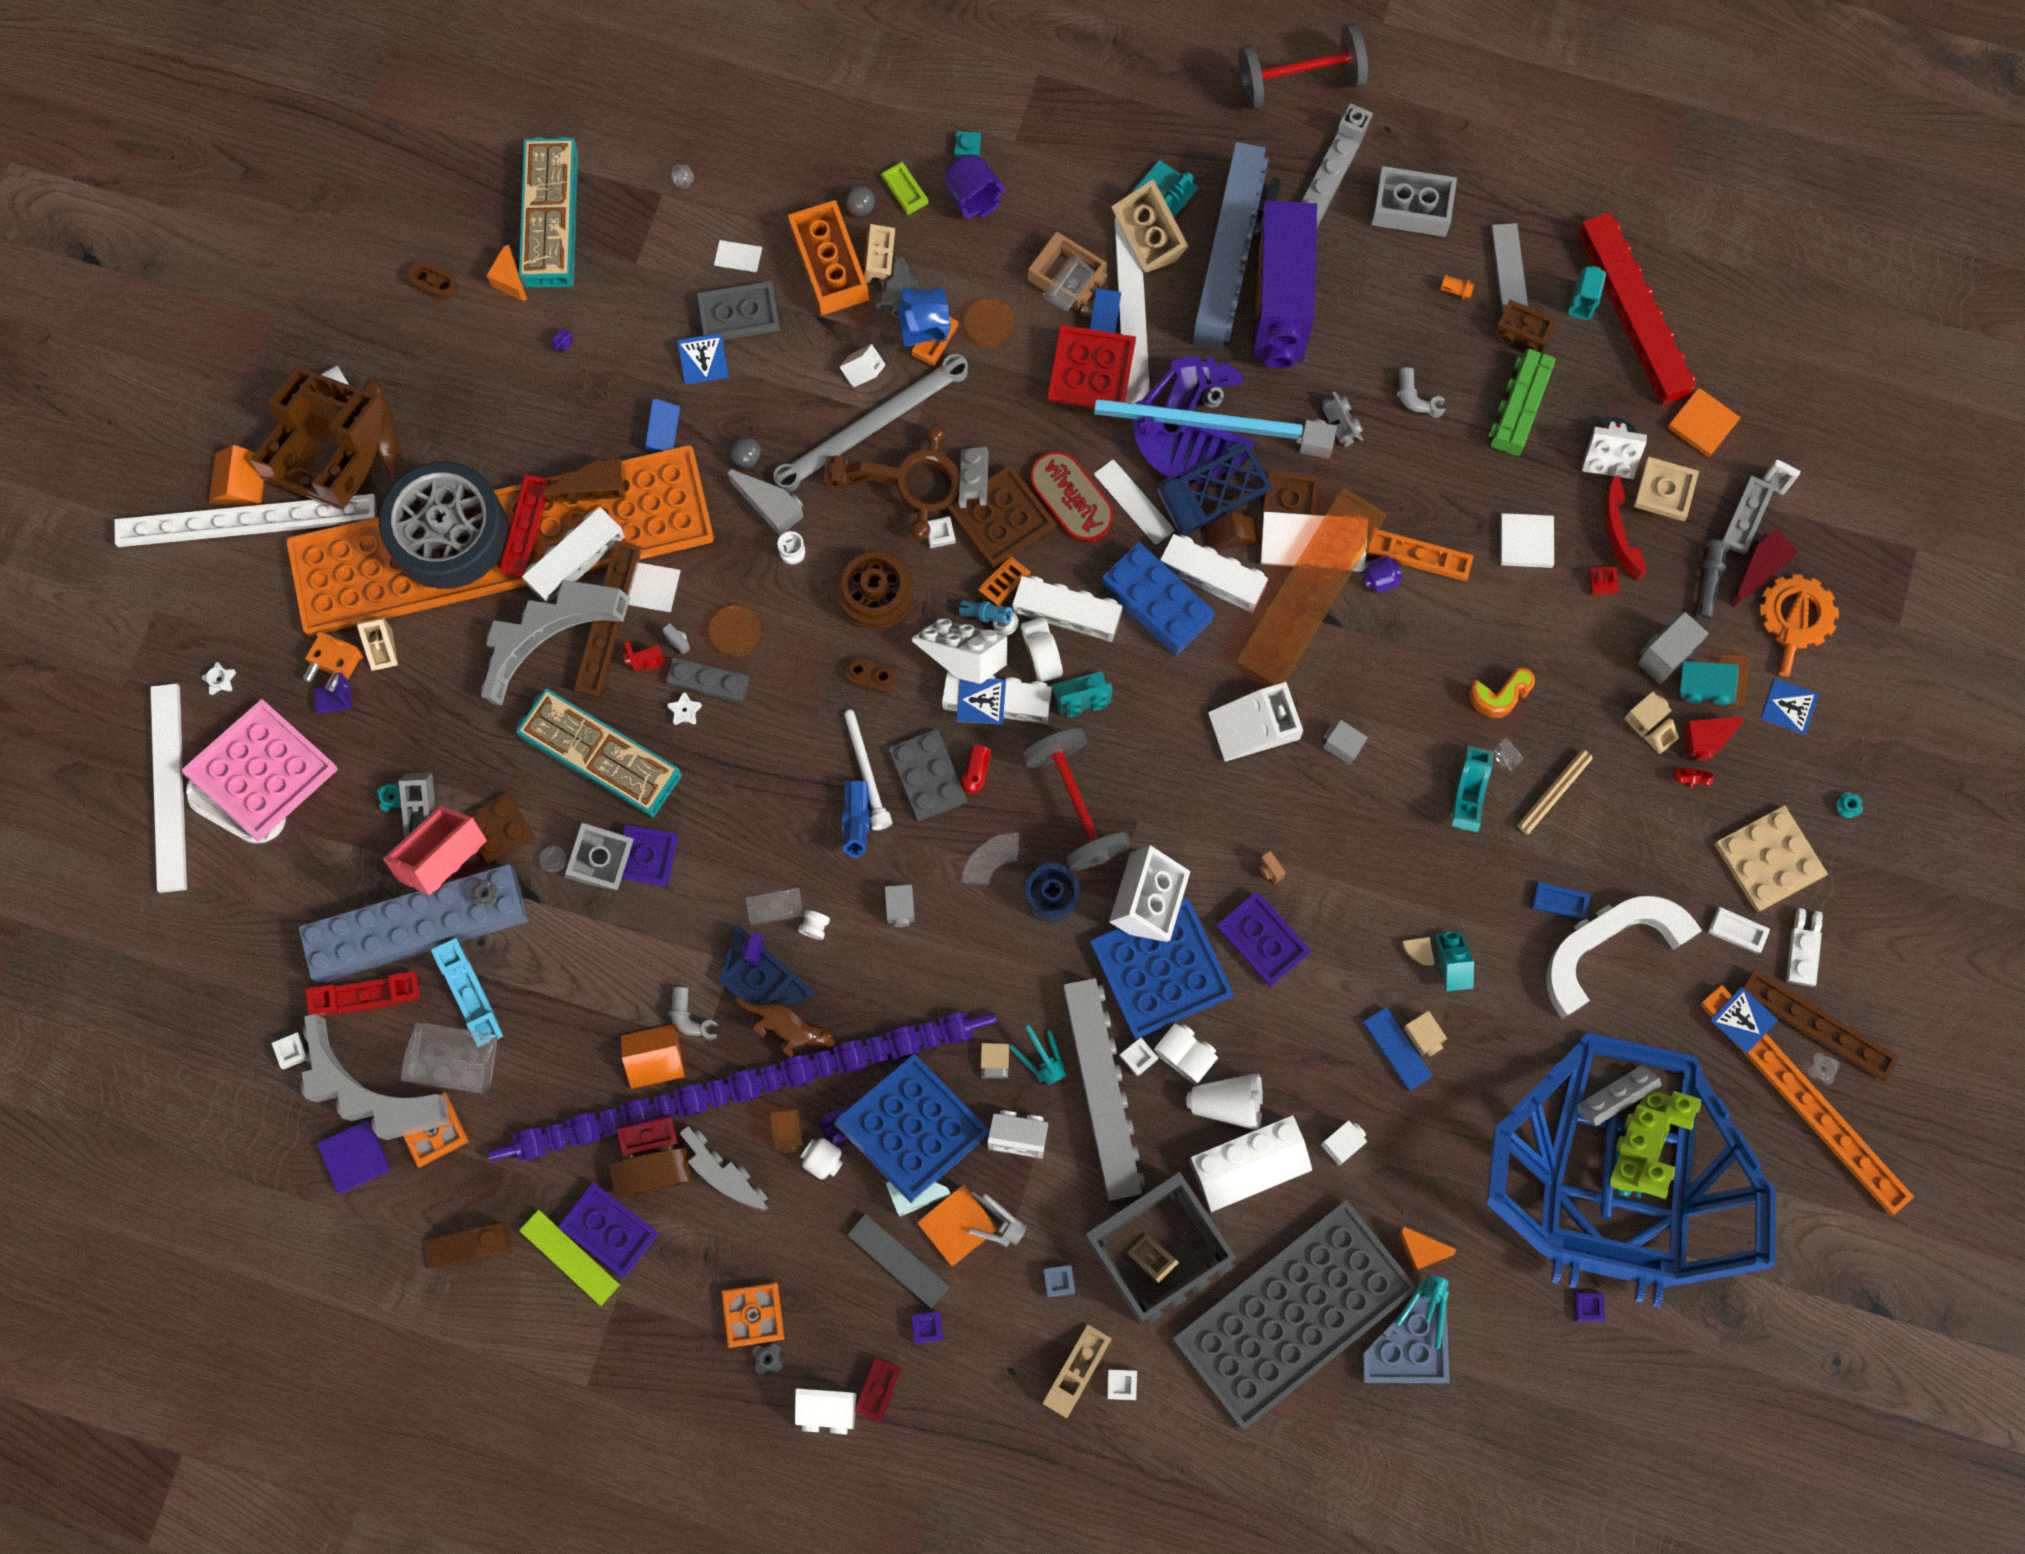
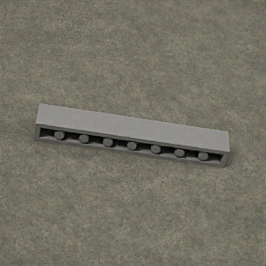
(1102, 1090)

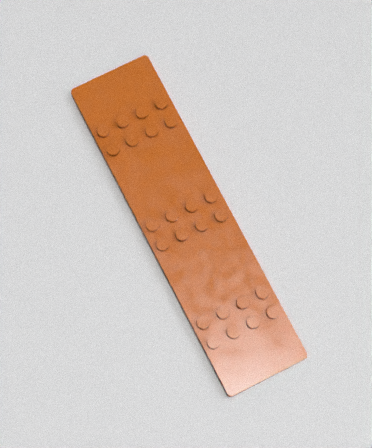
(351, 578)

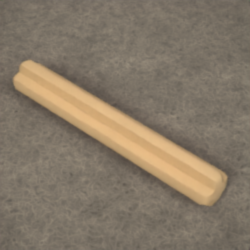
(1555, 791)

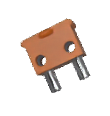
(332, 657)

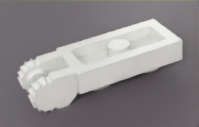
(1804, 950)

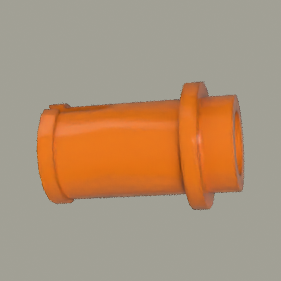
(1457, 286)

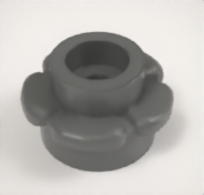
(489, 899)

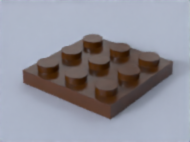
(1007, 521)

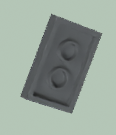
(739, 311)
(927, 775)

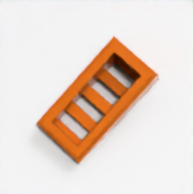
(984, 591)

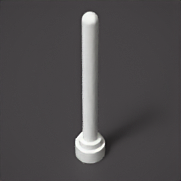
(879, 817)

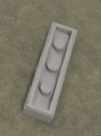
(1508, 264)

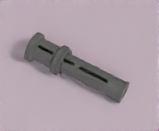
(1712, 568)

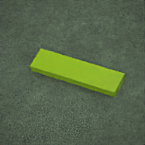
(569, 1257)

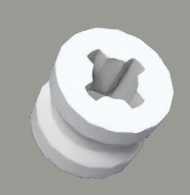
(813, 924)

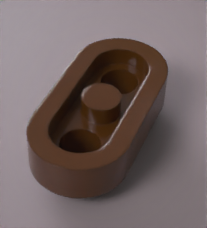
(434, 281)
(870, 675)

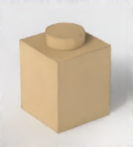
(1648, 714)
(1425, 1035)

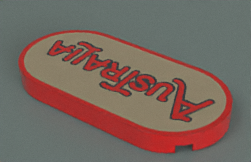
(1071, 497)

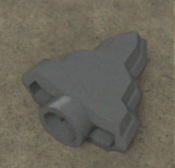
(892, 286)

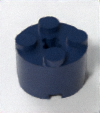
(1065, 886)

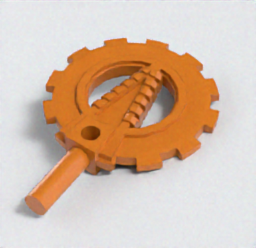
(1794, 630)

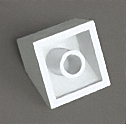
(1017, 1134)
(825, 1409)

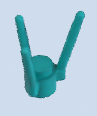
(1050, 1070)
(1435, 1292)

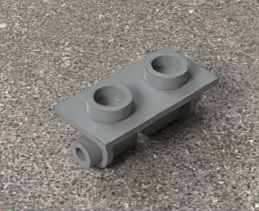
(1339, 410)

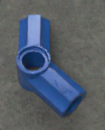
(855, 818)

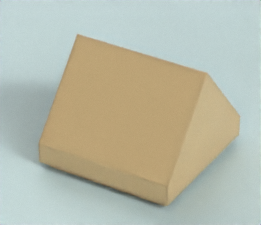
(1662, 735)

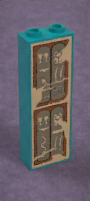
(548, 212)
(598, 753)

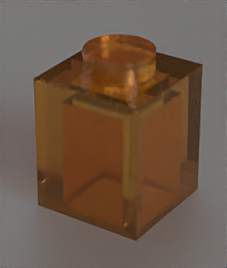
(787, 1130)

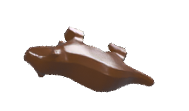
(387, 446)
(787, 1025)

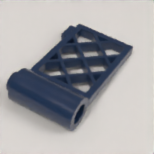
(1181, 500)

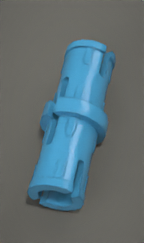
(985, 611)

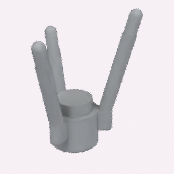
(1010, 1228)

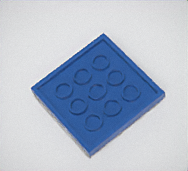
(1160, 979)
(912, 1128)

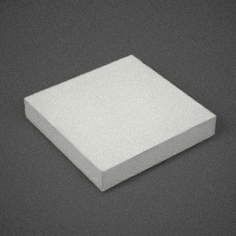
(1527, 540)

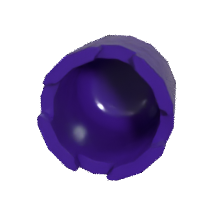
(973, 185)

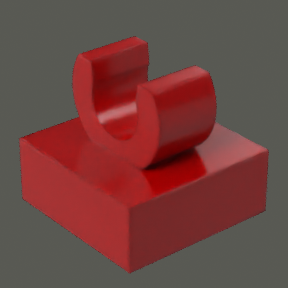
(1603, 581)

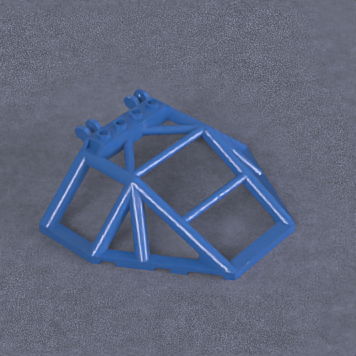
(1628, 1259)

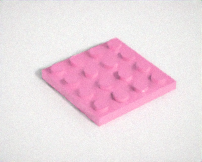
(259, 770)

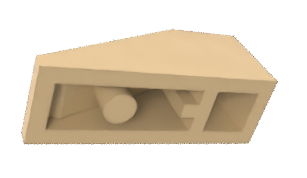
(1077, 1371)

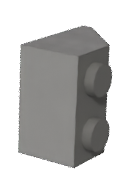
(598, 857)

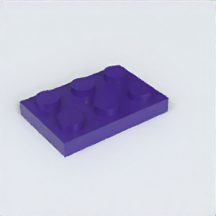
(1263, 939)
(608, 1230)

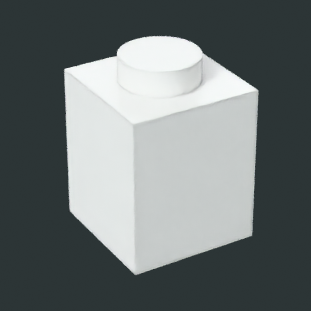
(1344, 1142)

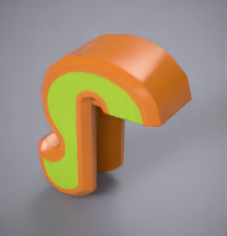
(1504, 701)

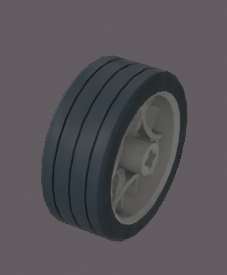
(443, 525)

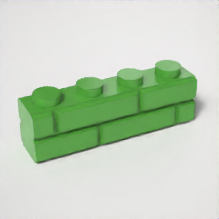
(1522, 402)

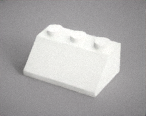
(1149, 895)

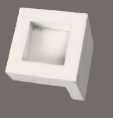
(862, 365)

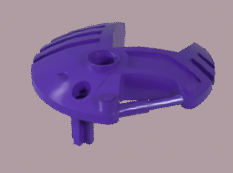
(1188, 446)

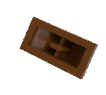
(1232, 531)

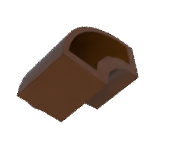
(650, 1172)

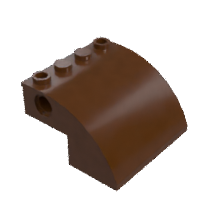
(321, 438)

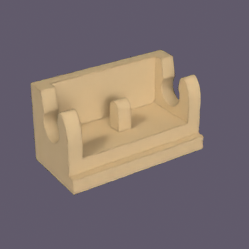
(878, 252)

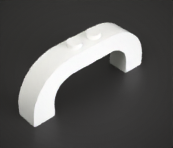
(1660, 913)

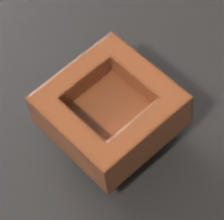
(1271, 868)

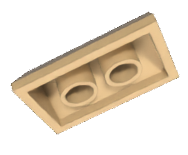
(1150, 227)

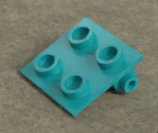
(1174, 187)

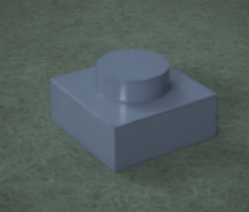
(1059, 1281)

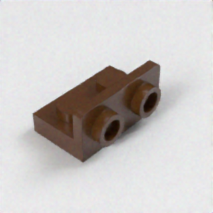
(1524, 327)

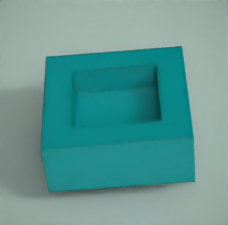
(967, 143)

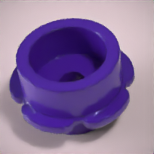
(562, 340)

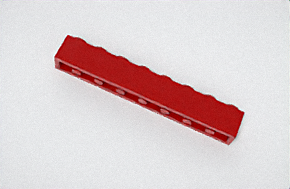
(1636, 309)

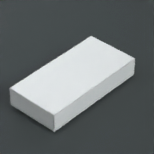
(1738, 930)

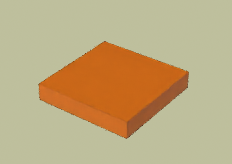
(1703, 422)

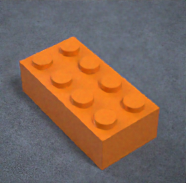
(828, 257)

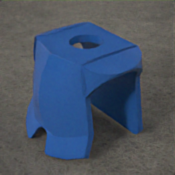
(923, 315)

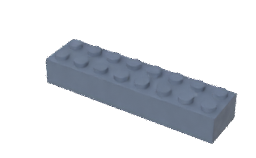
(1231, 247)
(410, 925)

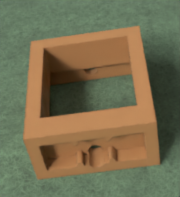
(1061, 244)

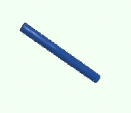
(1609, 1166)

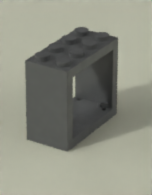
(1222, 1254)

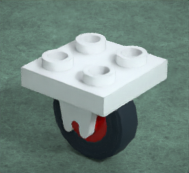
(1614, 448)

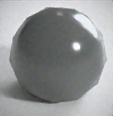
(860, 201)
(745, 452)

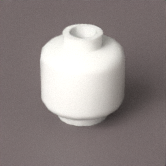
(821, 1158)

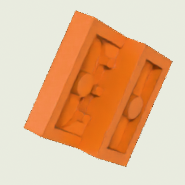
(949, 1225)

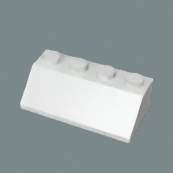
(1251, 1163)

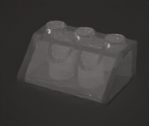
(450, 1058)

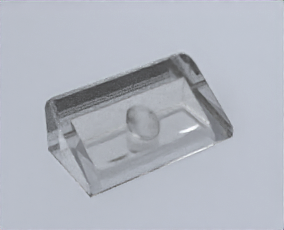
(1068, 283)

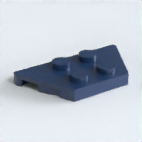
(762, 983)

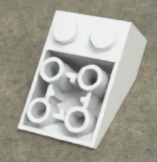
(963, 649)
(1256, 722)

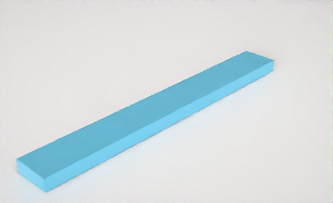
(1198, 419)

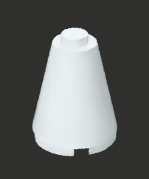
(1229, 1101)

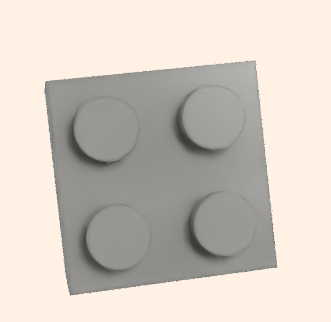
(1671, 647)

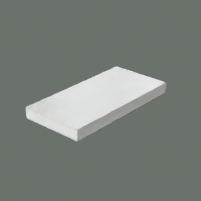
(1287, 537)

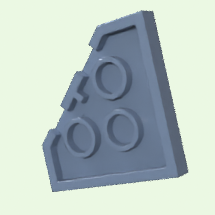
(1409, 1350)

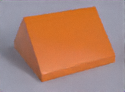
(235, 478)
(652, 1056)

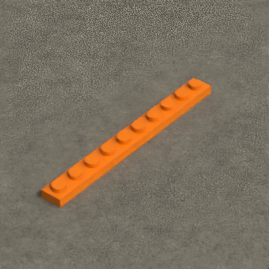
(1821, 1116)

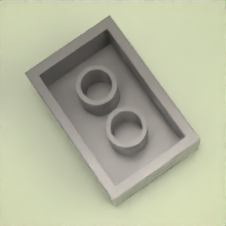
(1414, 201)

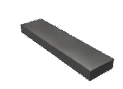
(898, 1261)

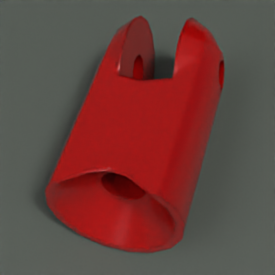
(976, 769)

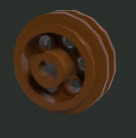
(874, 567)

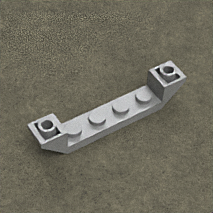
(1338, 158)

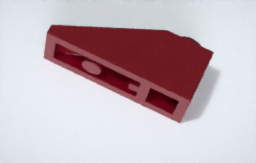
(1766, 559)

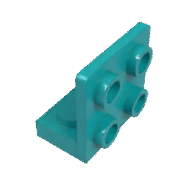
(1082, 694)

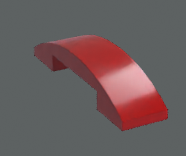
(1630, 559)
(363, 995)

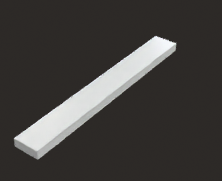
(1132, 313)
(168, 788)

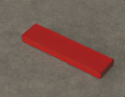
(524, 526)

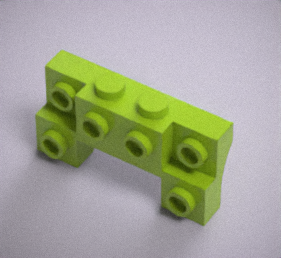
(1644, 1140)

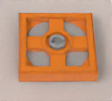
(436, 1142)
(753, 1315)

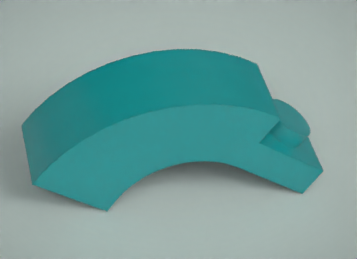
(1471, 788)

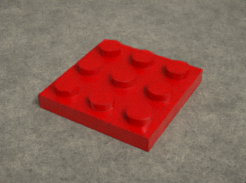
(1091, 366)

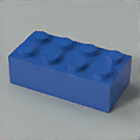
(1157, 599)

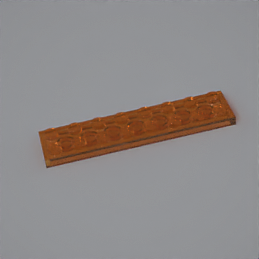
(1311, 588)

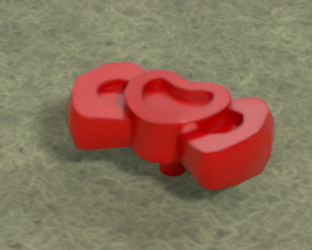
(1693, 776)

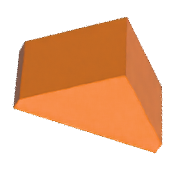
(505, 275)
(1423, 1250)

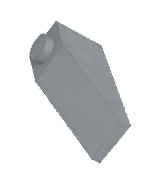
(770, 501)
(416, 799)

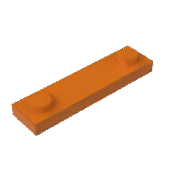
(1421, 555)

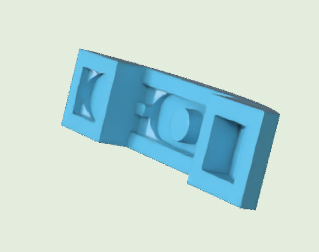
(466, 988)

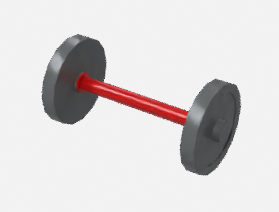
(1352, 56)
(1056, 749)

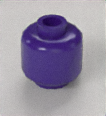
(1382, 574)

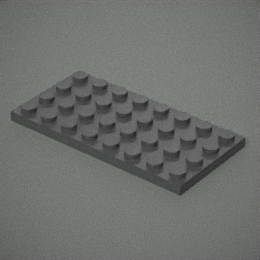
(1294, 1315)

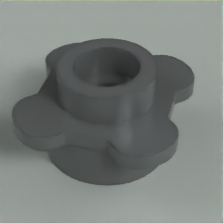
(774, 1363)

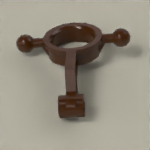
(839, 472)

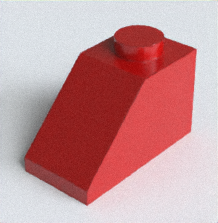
(1707, 737)

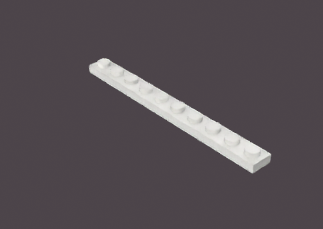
(240, 521)

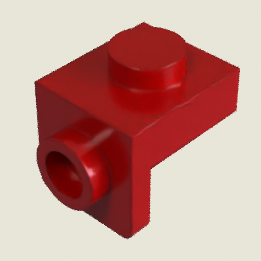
(644, 660)

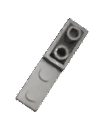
(728, 1180)

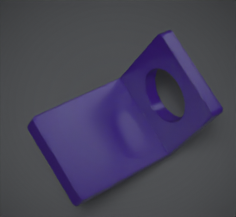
(334, 701)

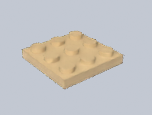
(1770, 859)

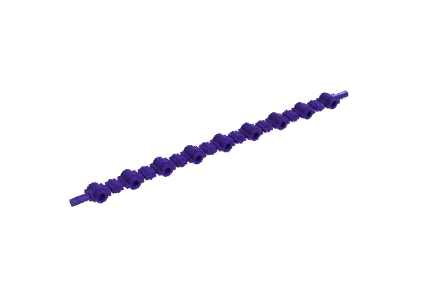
(744, 1085)

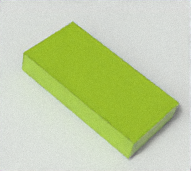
(904, 188)

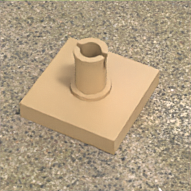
(1666, 489)

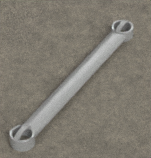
(871, 422)

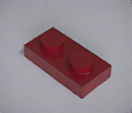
(647, 1134)
(878, 1389)

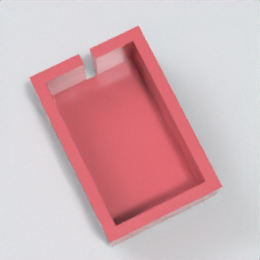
(435, 849)

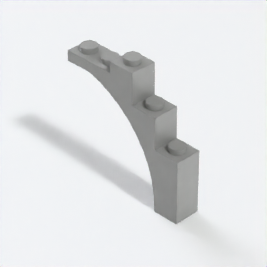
(540, 621)
(329, 1080)

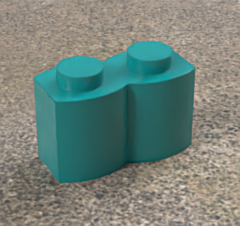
(1587, 293)

